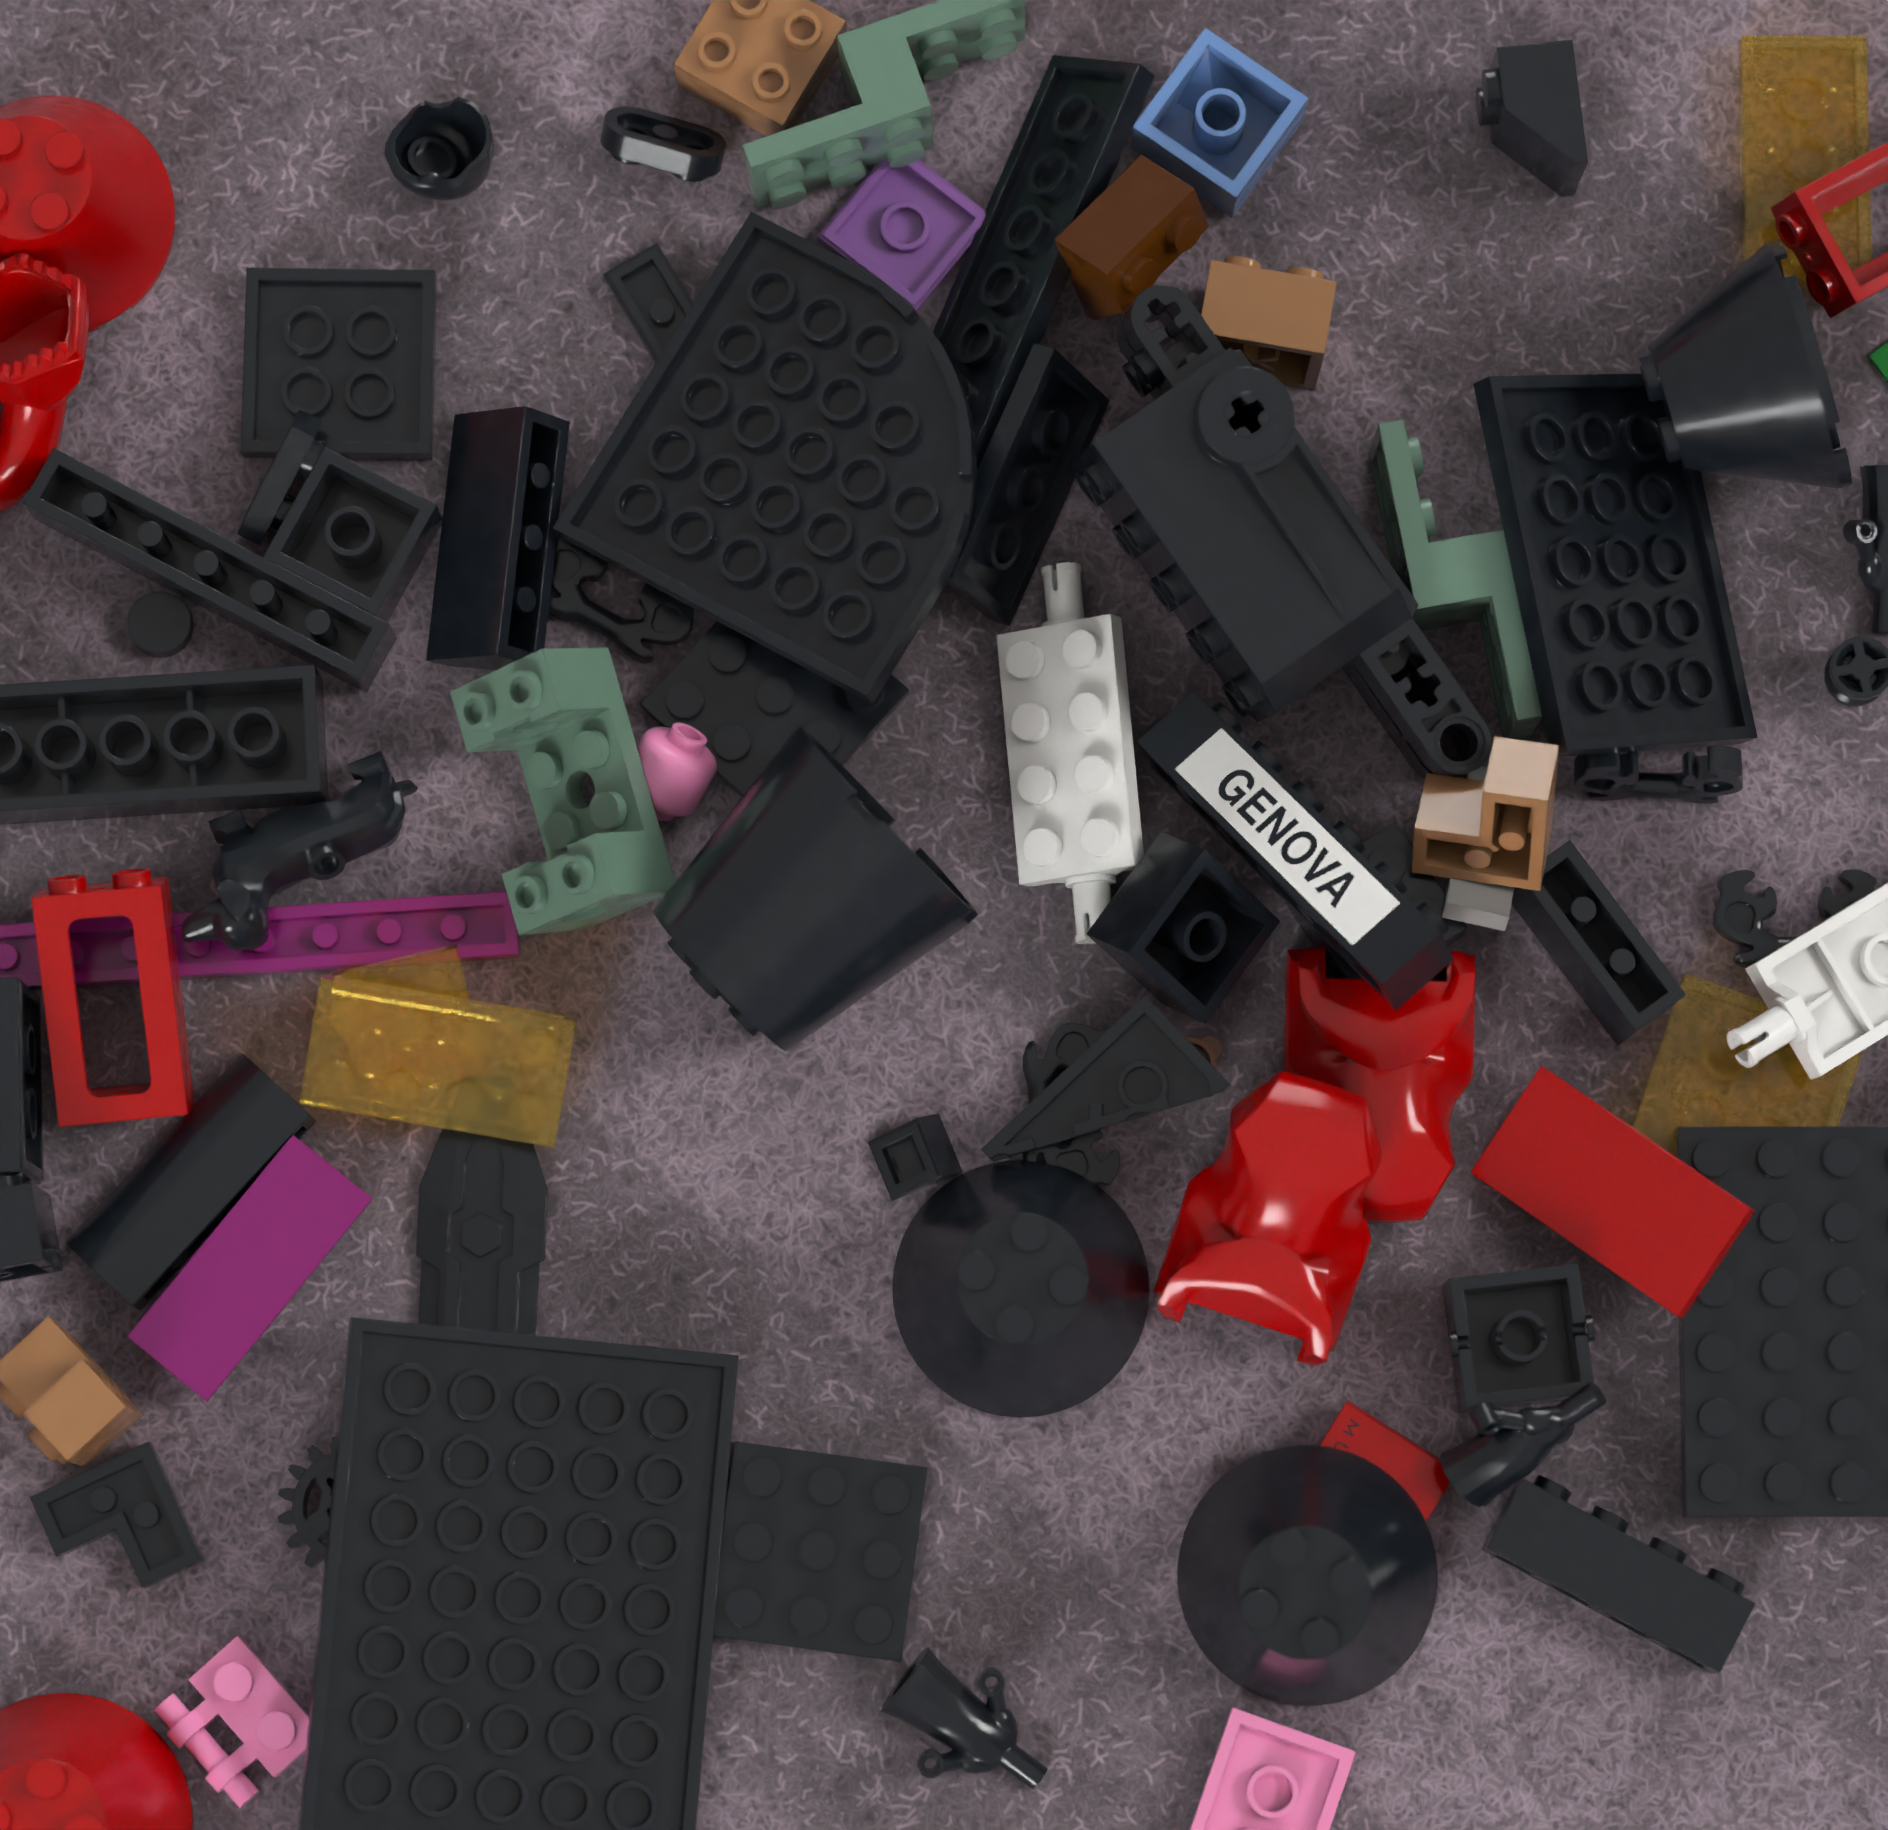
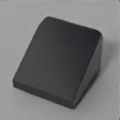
(915, 1156)

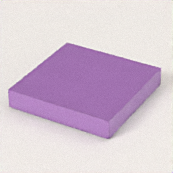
(905, 228)

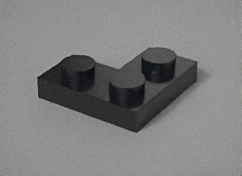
(125, 1497)

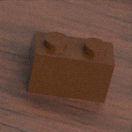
(1130, 237)

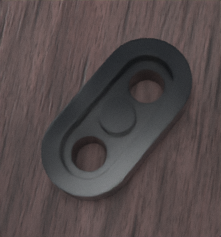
(662, 142)

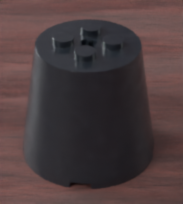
(806, 899)

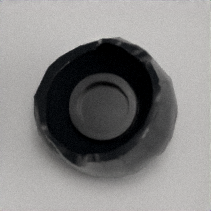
(441, 149)

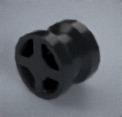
(1867, 666)

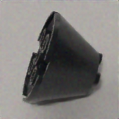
(1748, 382)
(1020, 1288)
(1307, 1575)

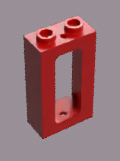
(1806, 233)
(149, 908)

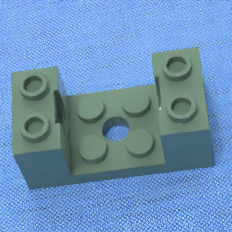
(565, 723)

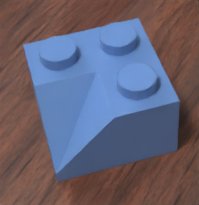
(1219, 122)

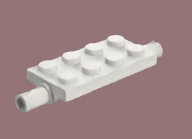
(1071, 749)
(1823, 990)

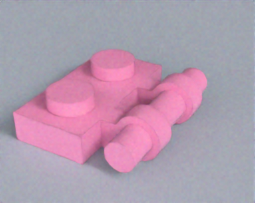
(256, 1710)

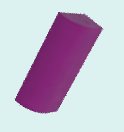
(249, 1268)

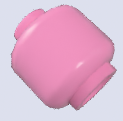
(676, 768)

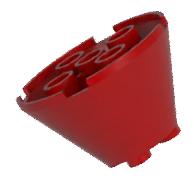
(85, 198)
(87, 1767)

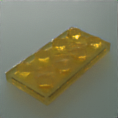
(1798, 122)
(437, 1060)

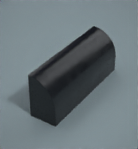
(497, 537)
(189, 1182)

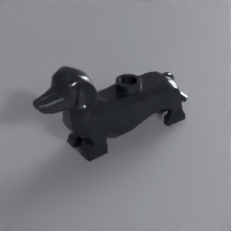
(293, 847)

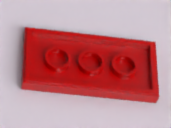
(1612, 1191)

